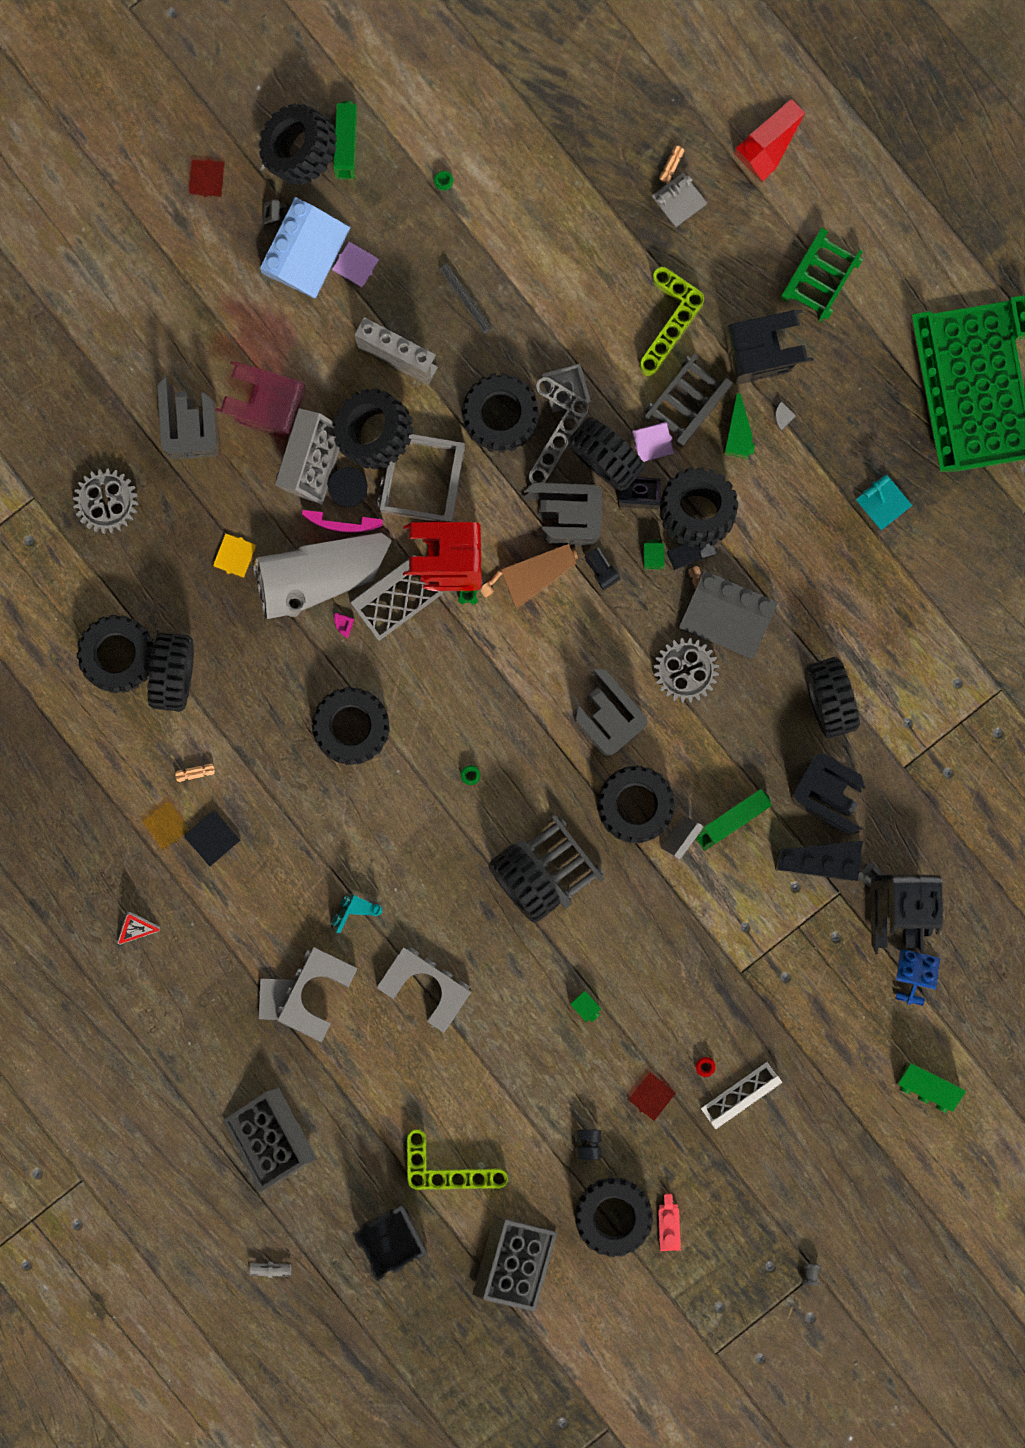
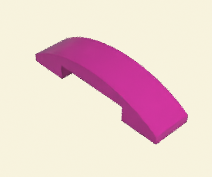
(368, 524)

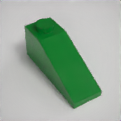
(740, 437)

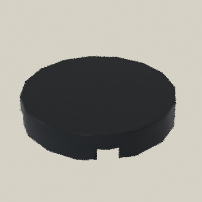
(347, 487)

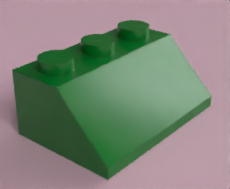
(930, 1088)

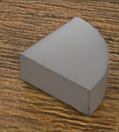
(783, 416)

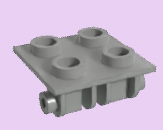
(679, 199)

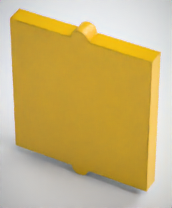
(234, 555)

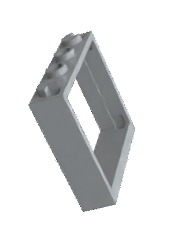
(386, 481)

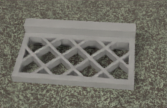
(380, 587)

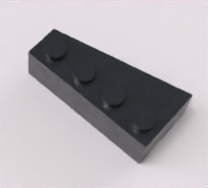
(828, 861)

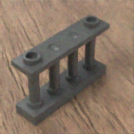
(695, 418)
(565, 895)

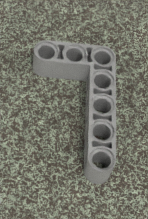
(560, 430)

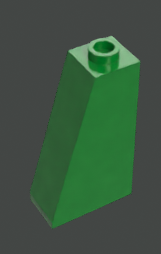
(346, 140)
(733, 819)

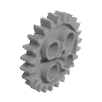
(88, 505)
(693, 687)

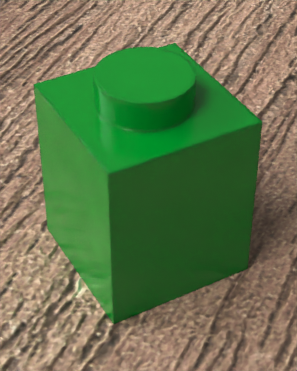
(654, 555)
(586, 1007)

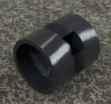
(585, 1151)

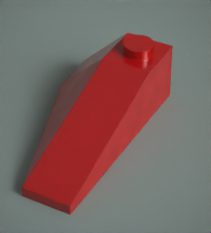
(768, 143)

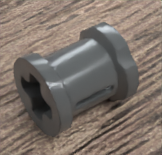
(811, 1274)

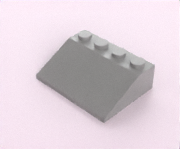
(308, 457)

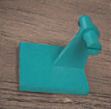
(883, 502)
(353, 905)

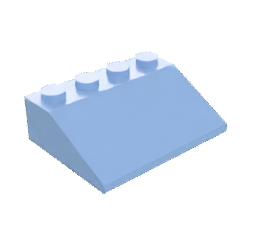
(304, 248)

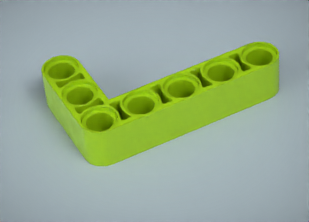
(674, 322)
(447, 1174)

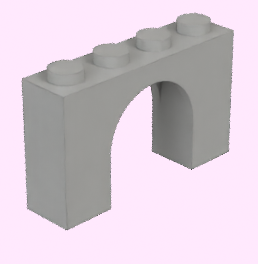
(409, 964)
(317, 965)

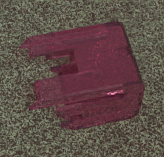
(272, 402)

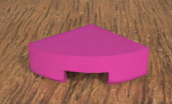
(343, 624)

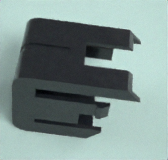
(757, 350)
(827, 781)
(906, 896)
(390, 1241)

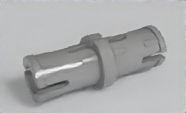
(270, 1269)

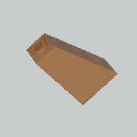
(535, 574)

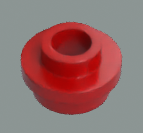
(710, 1071)

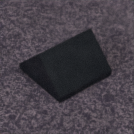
(641, 493)

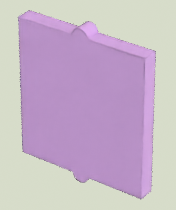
(355, 264)
(653, 441)

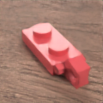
(669, 1225)

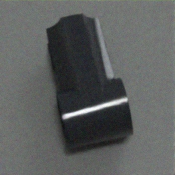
(604, 573)

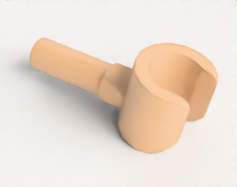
(486, 589)

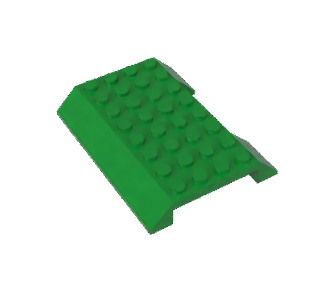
(974, 383)

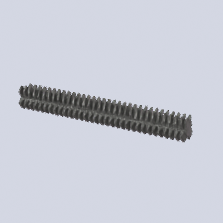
(465, 299)

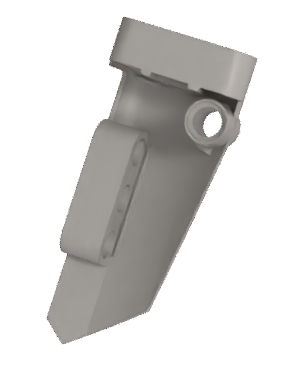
(317, 573)

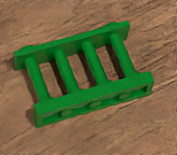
(811, 258)

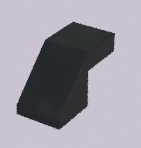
(685, 556)

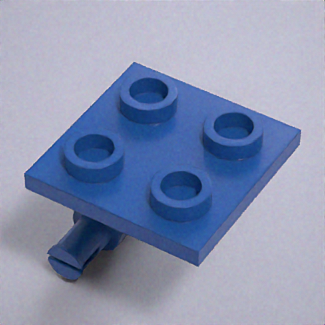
(917, 970)

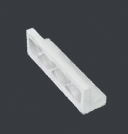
(746, 1101)

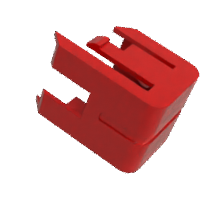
(452, 555)

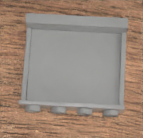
(395, 351)

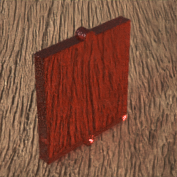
(206, 178)
(652, 1096)

